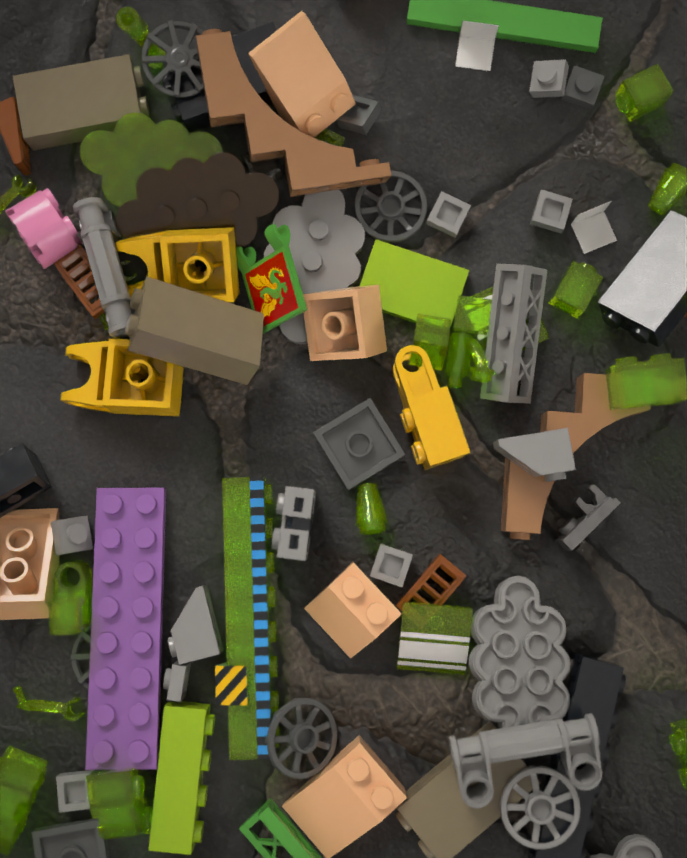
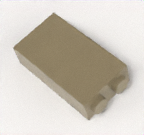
(76, 99)
(195, 331)
(441, 816)

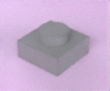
(549, 78)
(551, 211)
(448, 214)
(71, 535)
(391, 565)
(177, 681)
(72, 791)

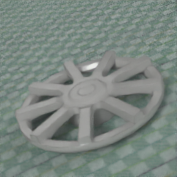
(539, 807)

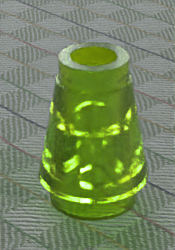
(669, 189)
(370, 510)

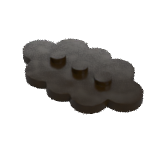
(199, 197)

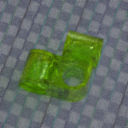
(72, 604)

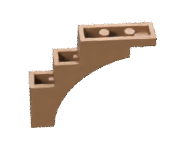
(308, 162)
(527, 495)

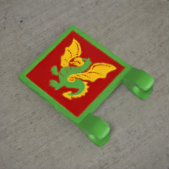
(272, 281)

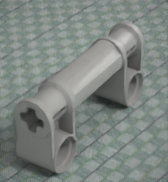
(98, 236)
(574, 739)

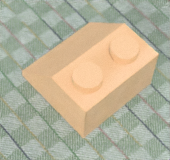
(345, 323)
(352, 610)

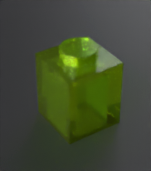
(643, 92)
(576, 288)
(433, 336)

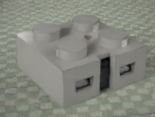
(297, 516)

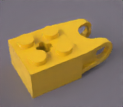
(173, 255)
(117, 377)
(428, 412)

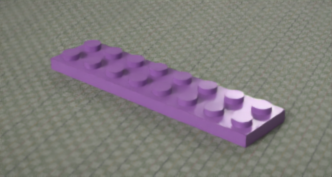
(126, 629)

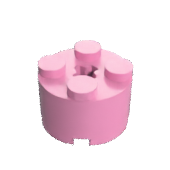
(43, 229)

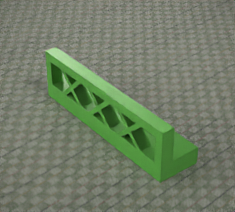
(284, 833)

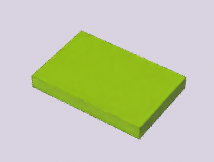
(413, 282)

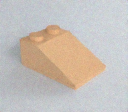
(302, 77)
(27, 563)
(345, 798)

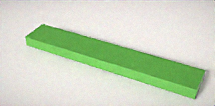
(514, 21)

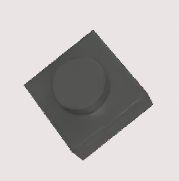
(583, 87)
(360, 116)

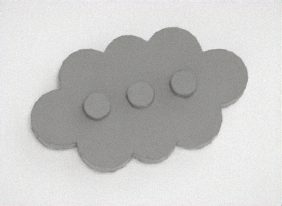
(322, 249)
(519, 657)

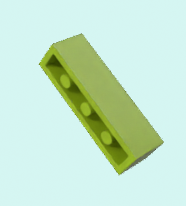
(180, 777)

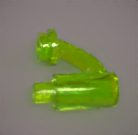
(137, 30)
(460, 350)

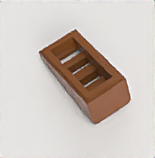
(12, 135)
(71, 268)
(448, 588)

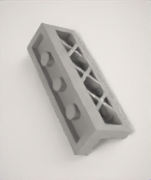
(509, 332)

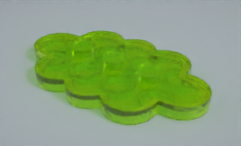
(137, 147)

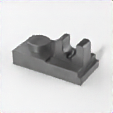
(574, 530)

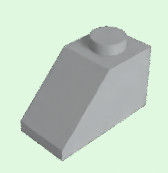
(540, 453)
(196, 629)

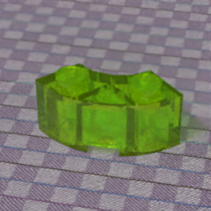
(19, 783)
(119, 803)

